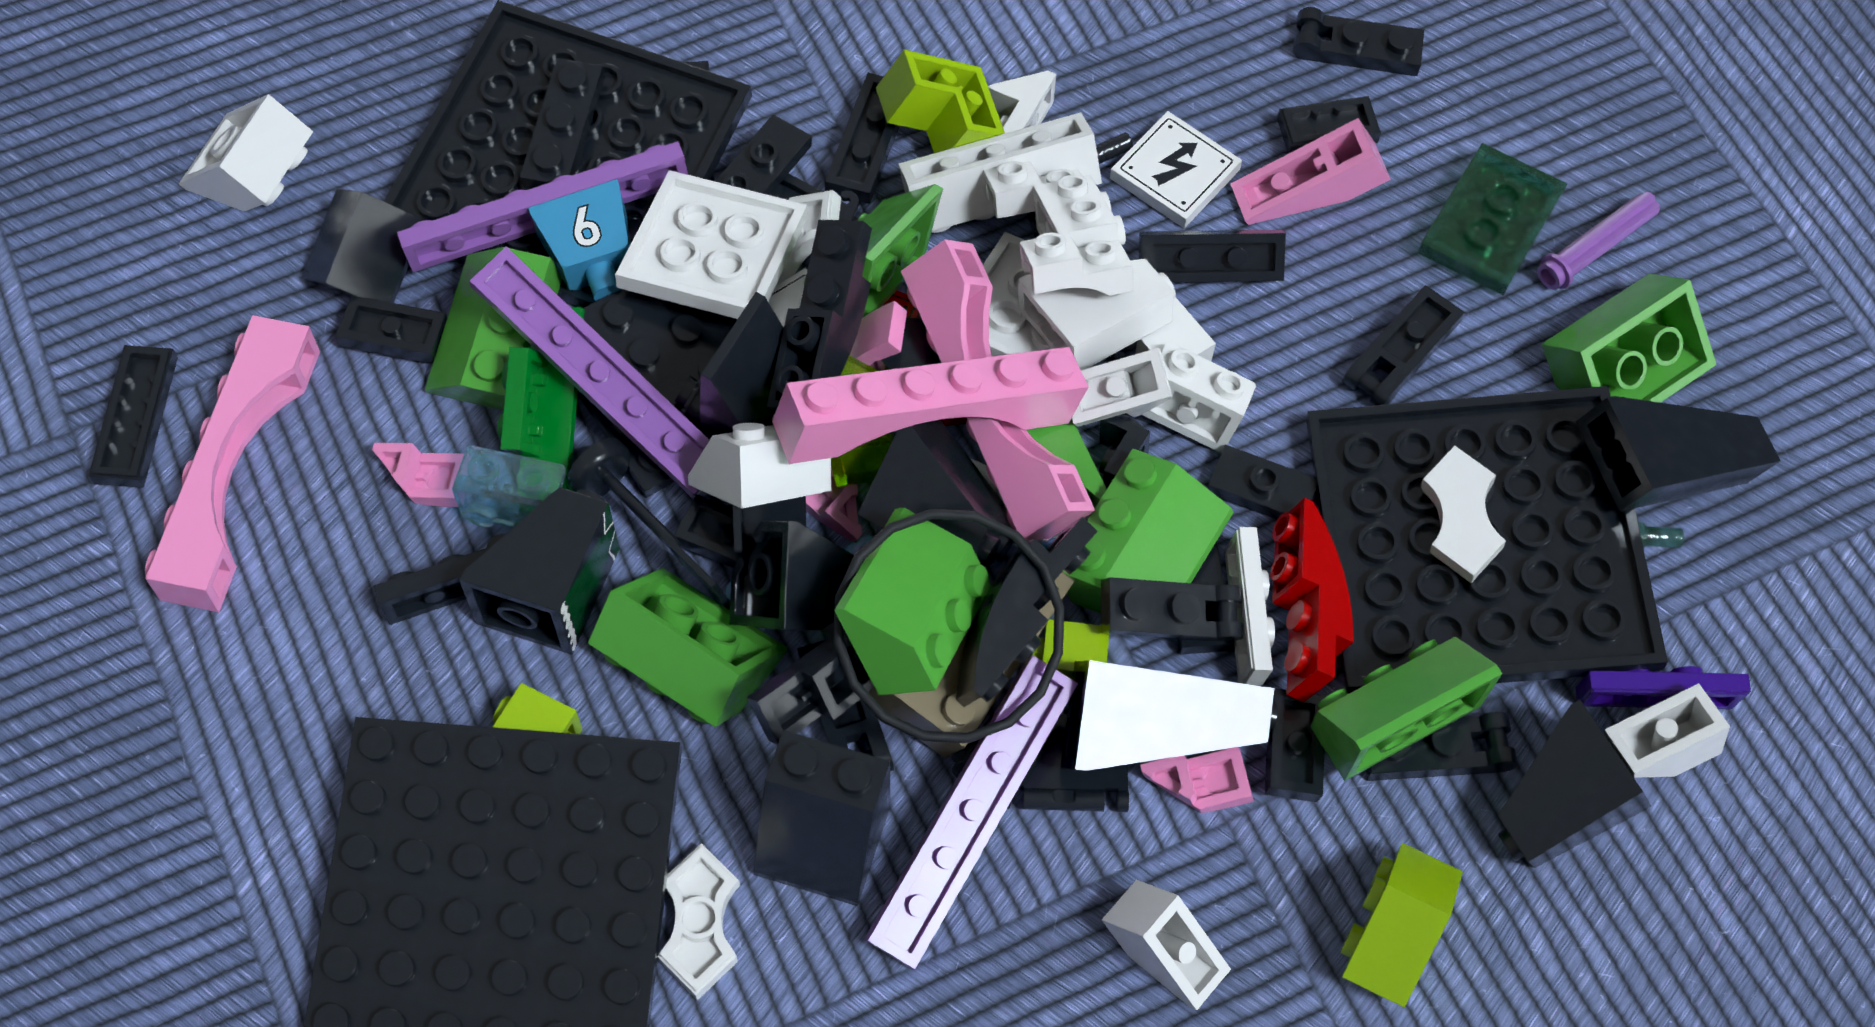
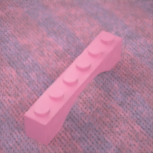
(954, 303)
(267, 373)
(841, 412)

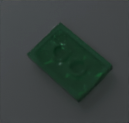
(1492, 218)

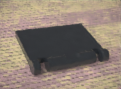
(1063, 789)

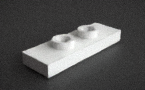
(1245, 570)

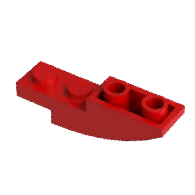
(1315, 592)

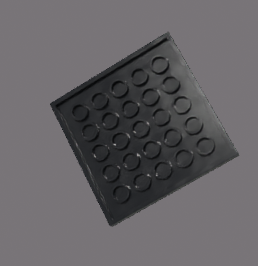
(492, 106)
(1573, 568)
(495, 879)

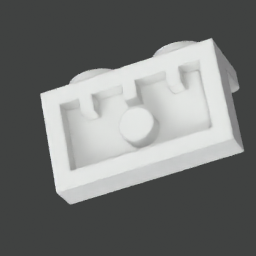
(1204, 400)

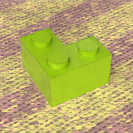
(940, 98)
(1409, 911)

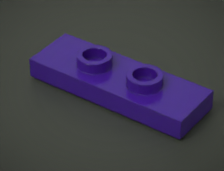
(1646, 688)

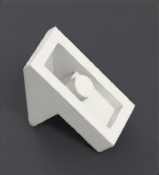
(1023, 100)
(1123, 387)

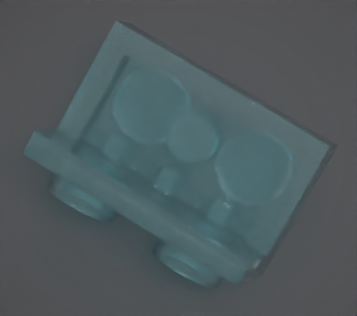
(503, 486)

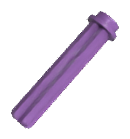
(1559, 268)

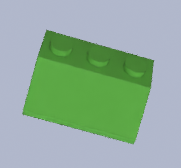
(897, 239)
(478, 338)
(1636, 343)
(1149, 527)
(912, 606)
(684, 646)
(1403, 704)

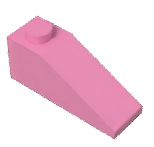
(1313, 176)

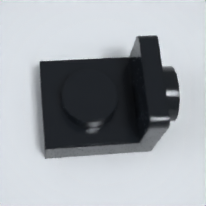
(1121, 436)

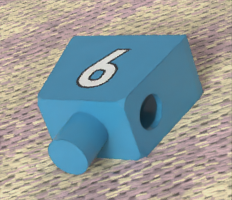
(585, 236)

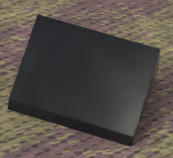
(360, 247)

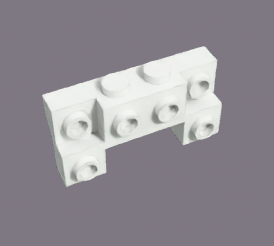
(1077, 230)

